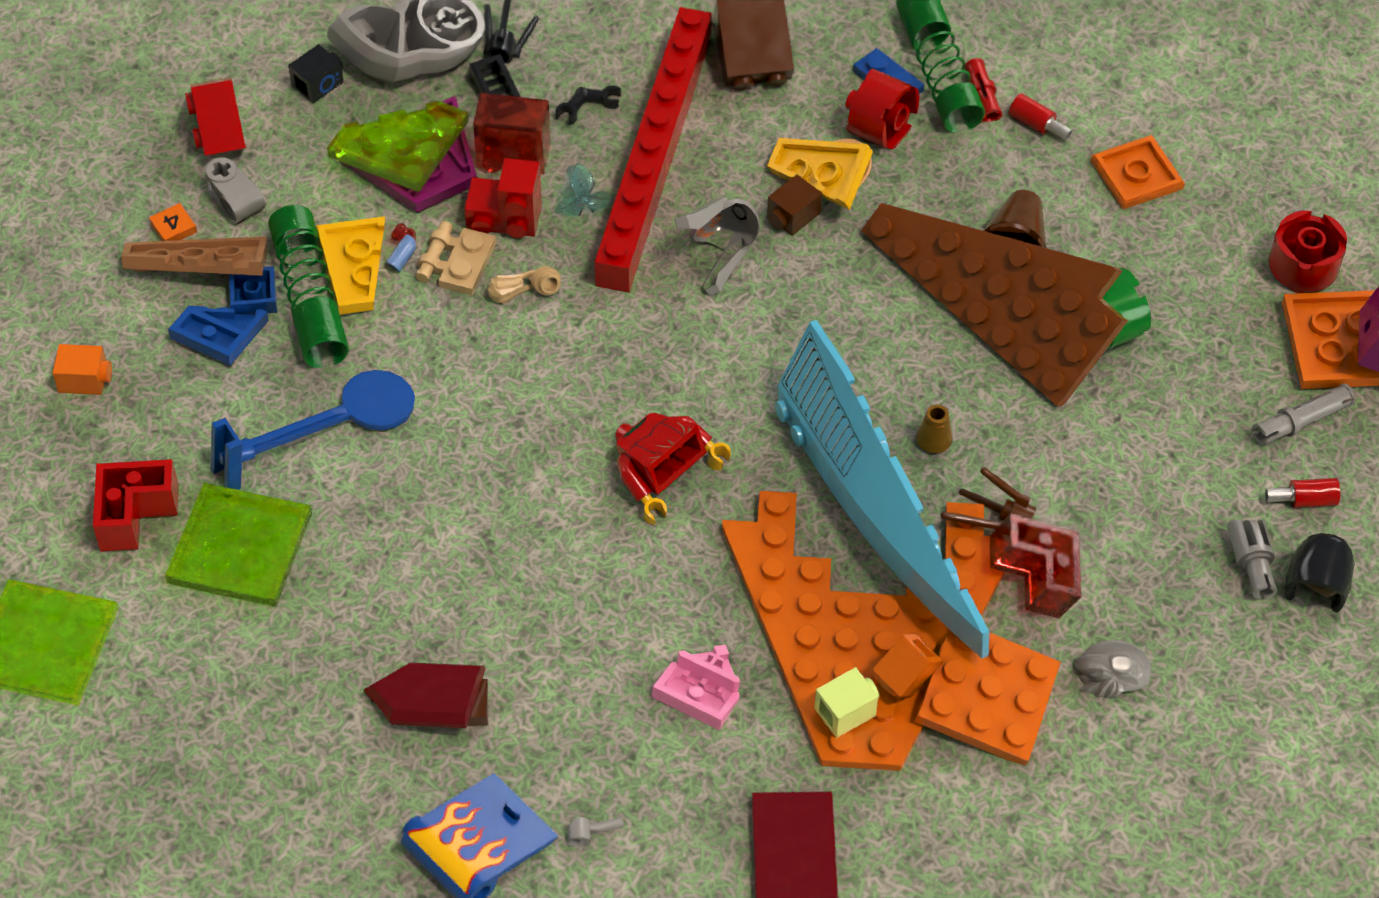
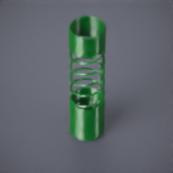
(916, 15)
(316, 317)

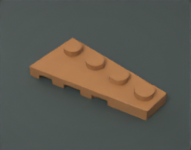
(217, 256)

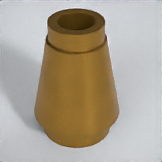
(935, 430)

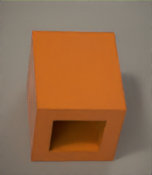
(81, 369)
(907, 666)

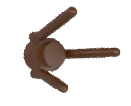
(1019, 506)

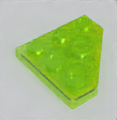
(400, 143)

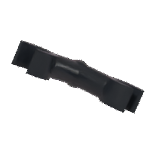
(584, 95)

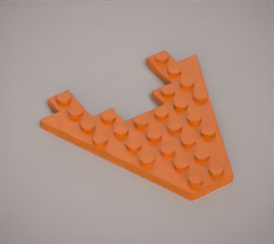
(830, 632)

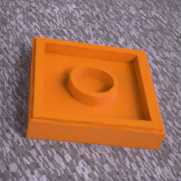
(1137, 172)

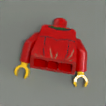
(659, 452)

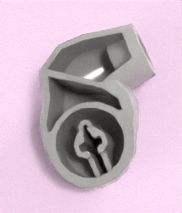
(407, 38)

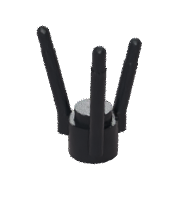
(503, 40)

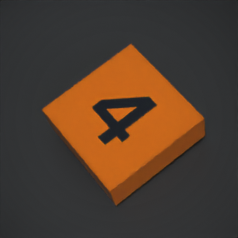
(173, 223)

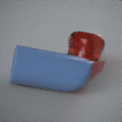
(405, 248)

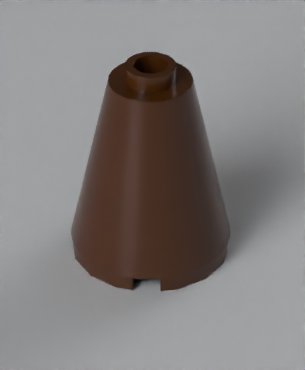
(1020, 218)

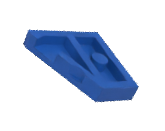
(217, 331)

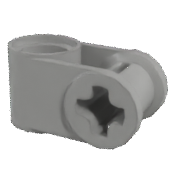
(233, 190)

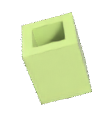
(846, 702)

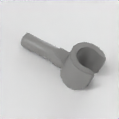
(582, 828)

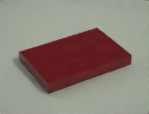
(794, 845)

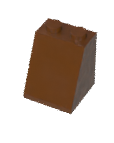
(753, 42)

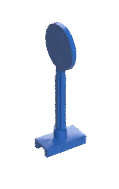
(369, 399)

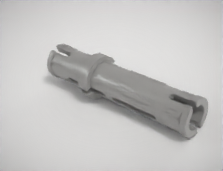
(1293, 419)

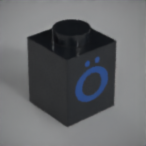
(316, 73)

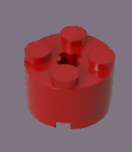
(881, 109)
(1307, 251)

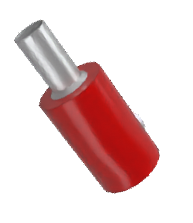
(1037, 116)
(1307, 493)

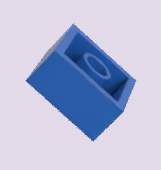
(253, 292)

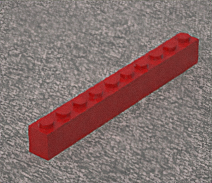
(653, 151)

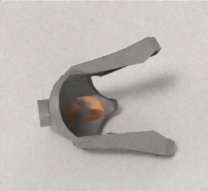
(723, 214)

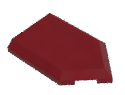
(428, 694)

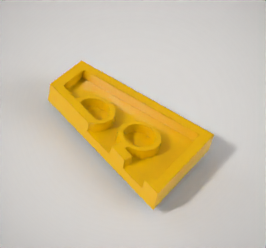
(827, 165)
(352, 261)

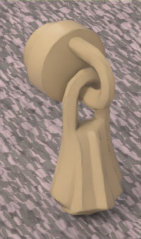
(505, 287)

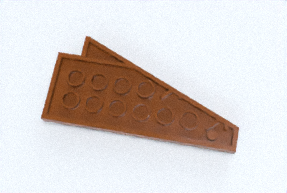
(1018, 297)

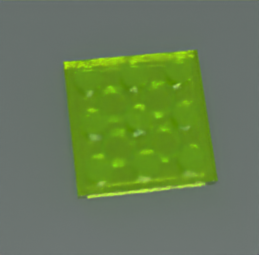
(239, 544)
(51, 640)

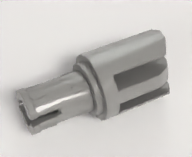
(1254, 554)

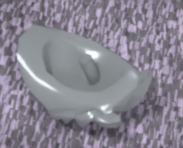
(1113, 668)

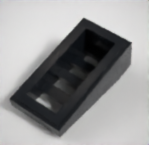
(490, 66)

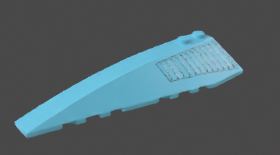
(869, 483)

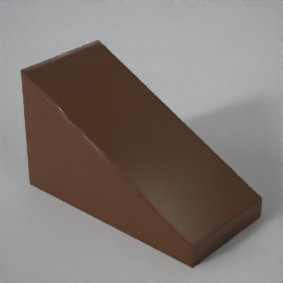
(479, 713)

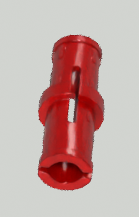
(979, 76)

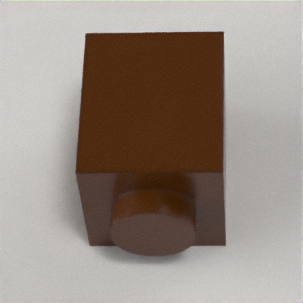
(794, 205)

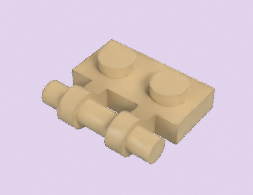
(467, 259)

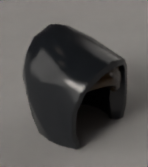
(1324, 565)

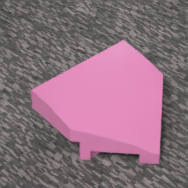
(700, 686)

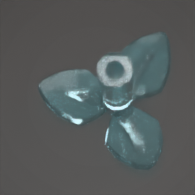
(582, 185)

